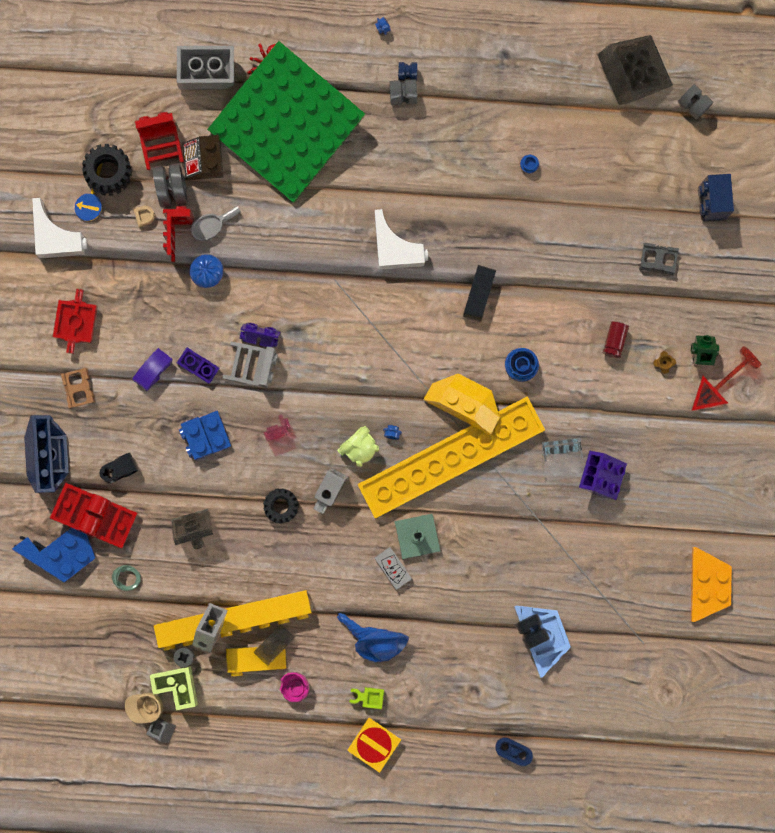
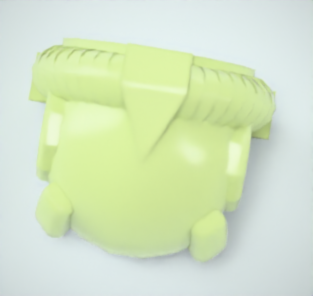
(359, 446)

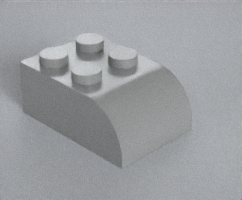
(205, 67)

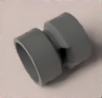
(403, 92)
(700, 106)

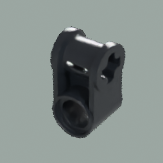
(122, 467)

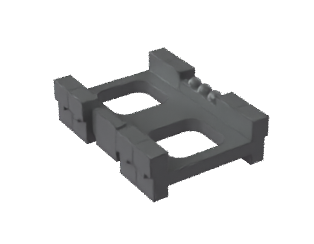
(658, 264)

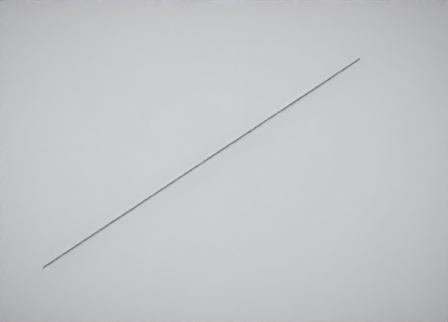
(495, 469)

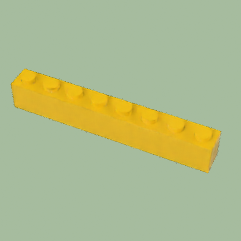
(237, 618)

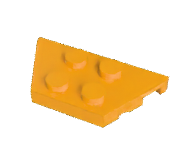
(709, 584)

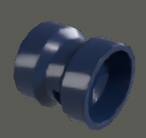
(407, 71)

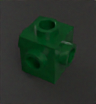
(704, 350)

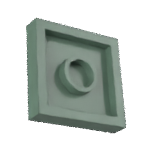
(417, 536)

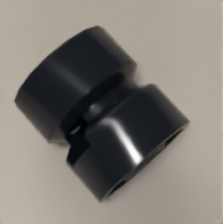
(533, 638)

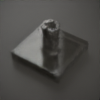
(192, 528)

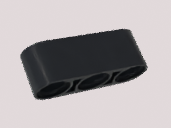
(479, 293)

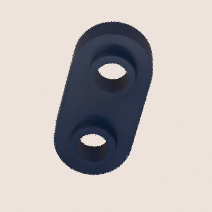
(513, 751)

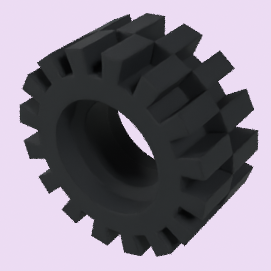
(280, 494)

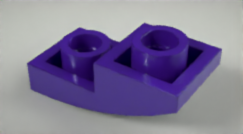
(197, 365)
(151, 369)

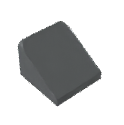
(161, 730)

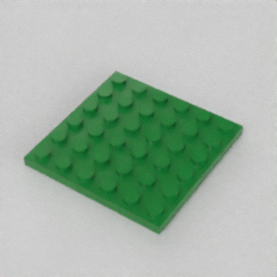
(286, 121)

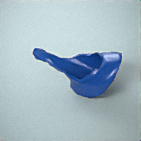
(375, 643)

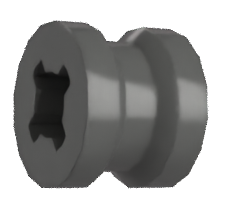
(185, 654)

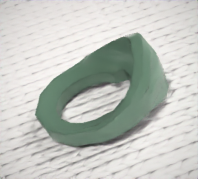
(115, 575)

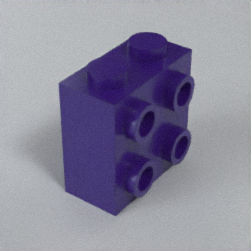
(603, 475)

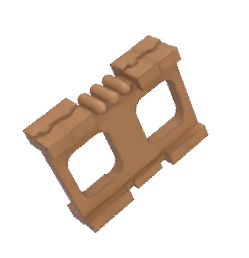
(84, 386)

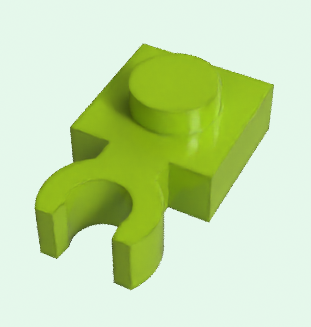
(371, 697)

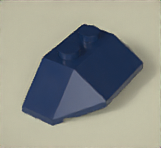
(45, 454)

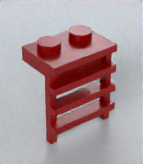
(156, 128)
(177, 216)

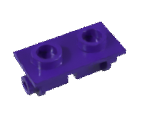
(252, 332)

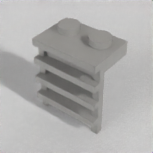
(265, 363)

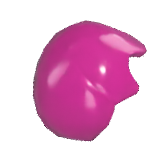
(294, 687)

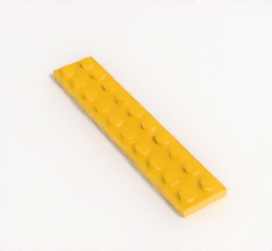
(449, 458)

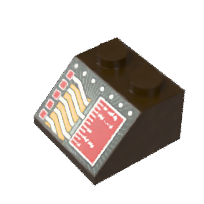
(203, 158)

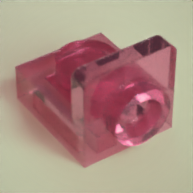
(276, 432)

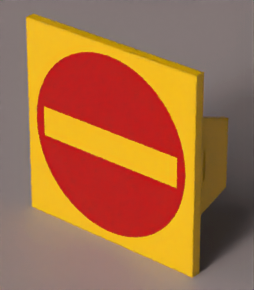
(374, 745)

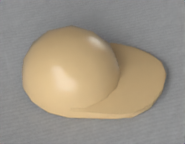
(143, 707)

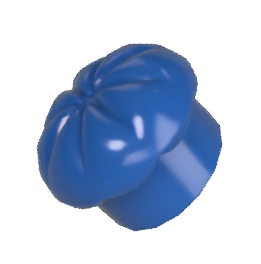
(206, 271)
(521, 364)

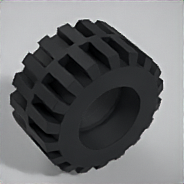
(102, 155)

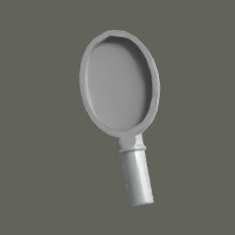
(211, 224)

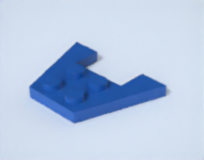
(62, 557)

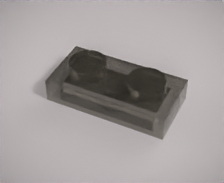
(274, 645)

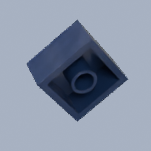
(716, 197)

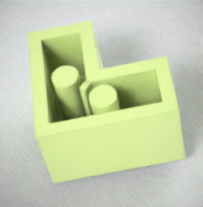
(178, 681)

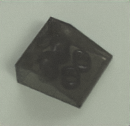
(634, 69)

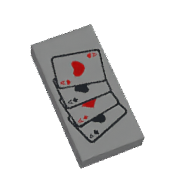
(393, 568)

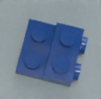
(205, 435)

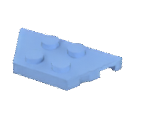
(550, 651)

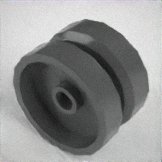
(171, 185)

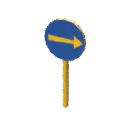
(89, 206)

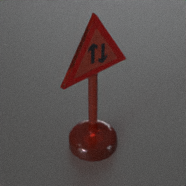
(708, 395)

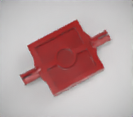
(75, 321)

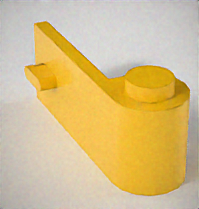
(244, 660)

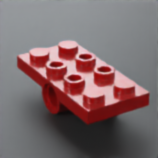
(93, 515)

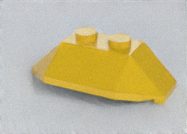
(465, 401)

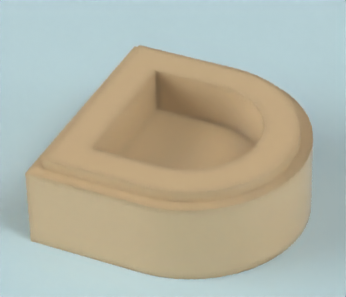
(144, 215)

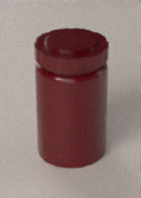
(615, 339)

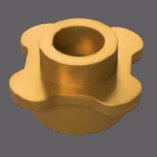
(669, 362)

